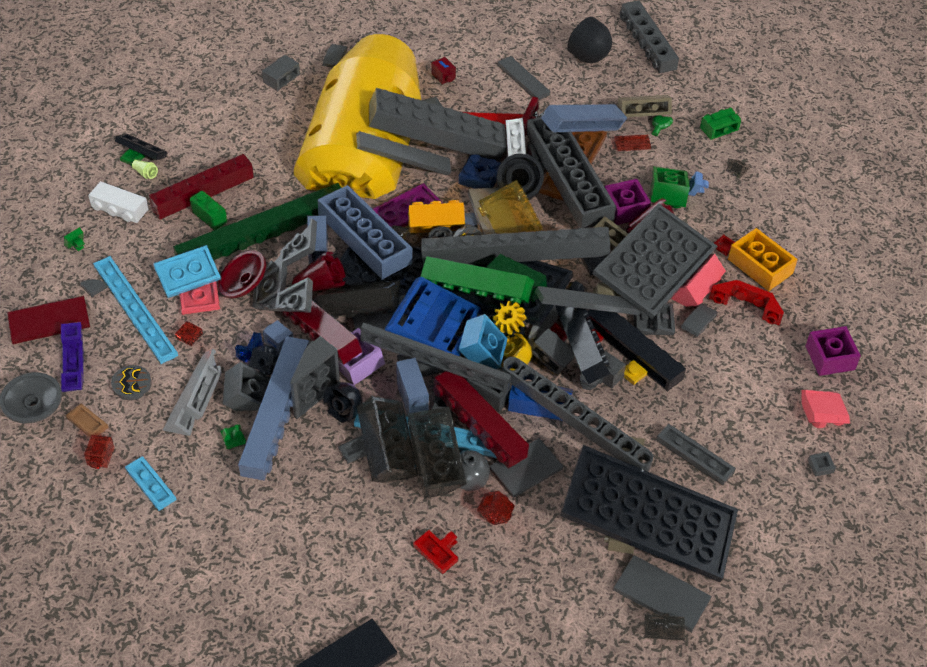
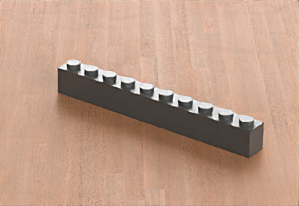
(520, 246)

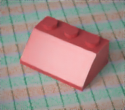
(700, 283)

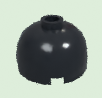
(341, 397)

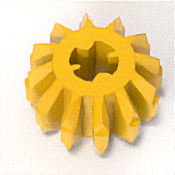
(514, 312)

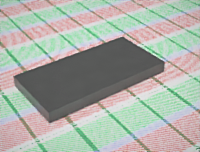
(662, 592)

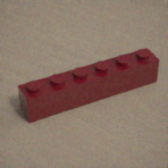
(211, 181)
(320, 323)
(481, 418)

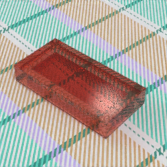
(632, 142)

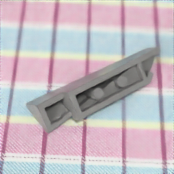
(194, 396)

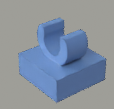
(697, 183)

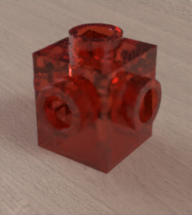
(496, 508)

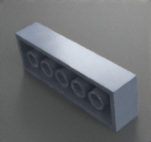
(365, 232)

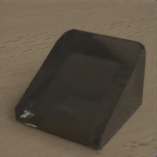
(737, 168)

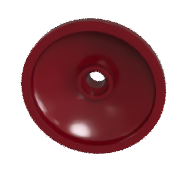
(242, 274)

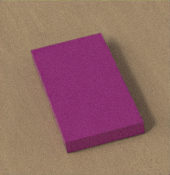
(396, 210)

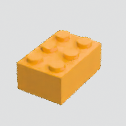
(426, 217)
(762, 259)

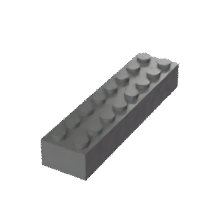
(436, 124)
(571, 174)

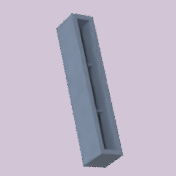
(583, 118)

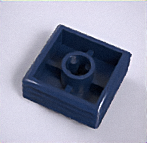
(479, 172)

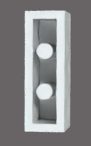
(118, 202)

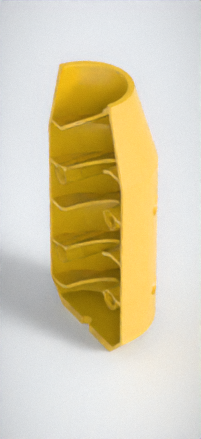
(330, 145)

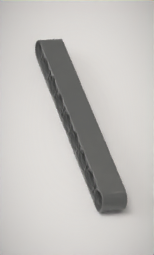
(582, 422)

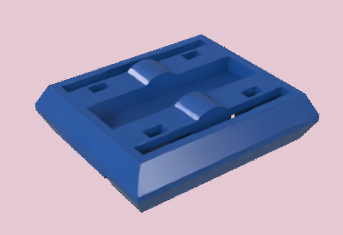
(433, 316)

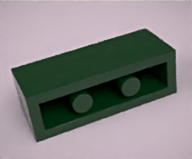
(509, 265)

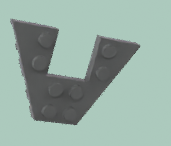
(272, 291)

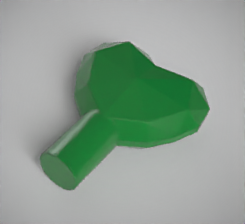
(660, 122)

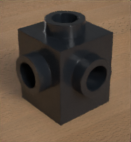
(264, 359)

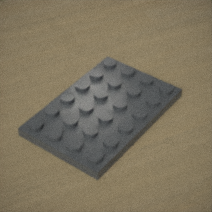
(654, 260)

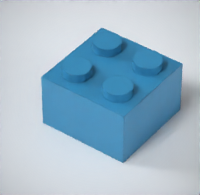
(483, 342)

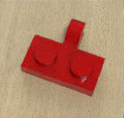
(437, 550)

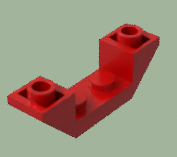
(742, 291)

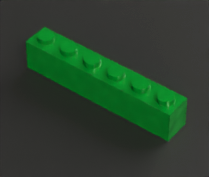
(478, 280)

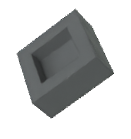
(821, 464)

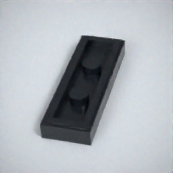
(141, 146)

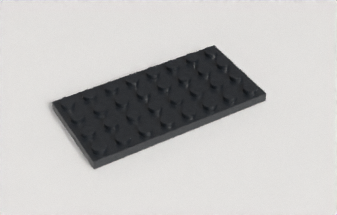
(650, 513)

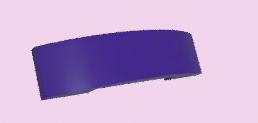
(73, 357)

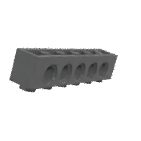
(649, 37)

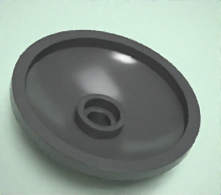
(29, 390)

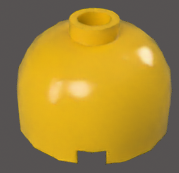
(517, 347)

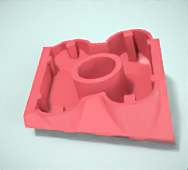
(824, 408)

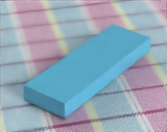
(150, 483)

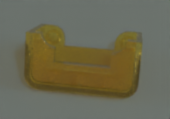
(510, 210)

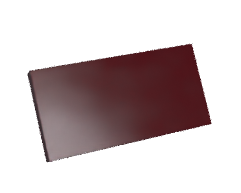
(46, 319)

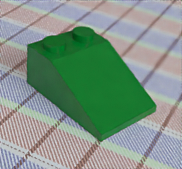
(670, 185)

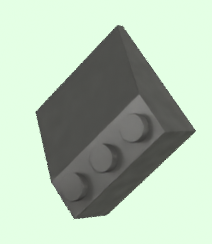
(314, 374)

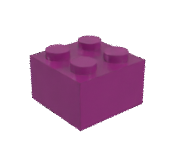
(629, 200)
(832, 351)

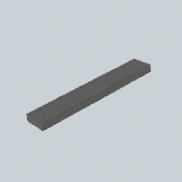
(403, 153)
(585, 300)

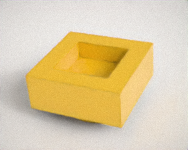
(634, 372)

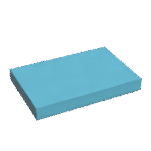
(187, 271)

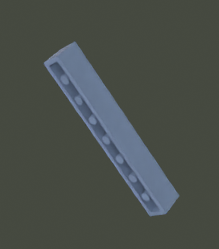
(272, 414)

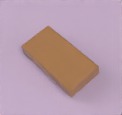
(86, 421)

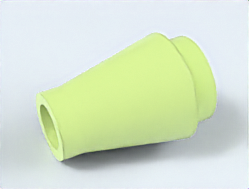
(146, 169)

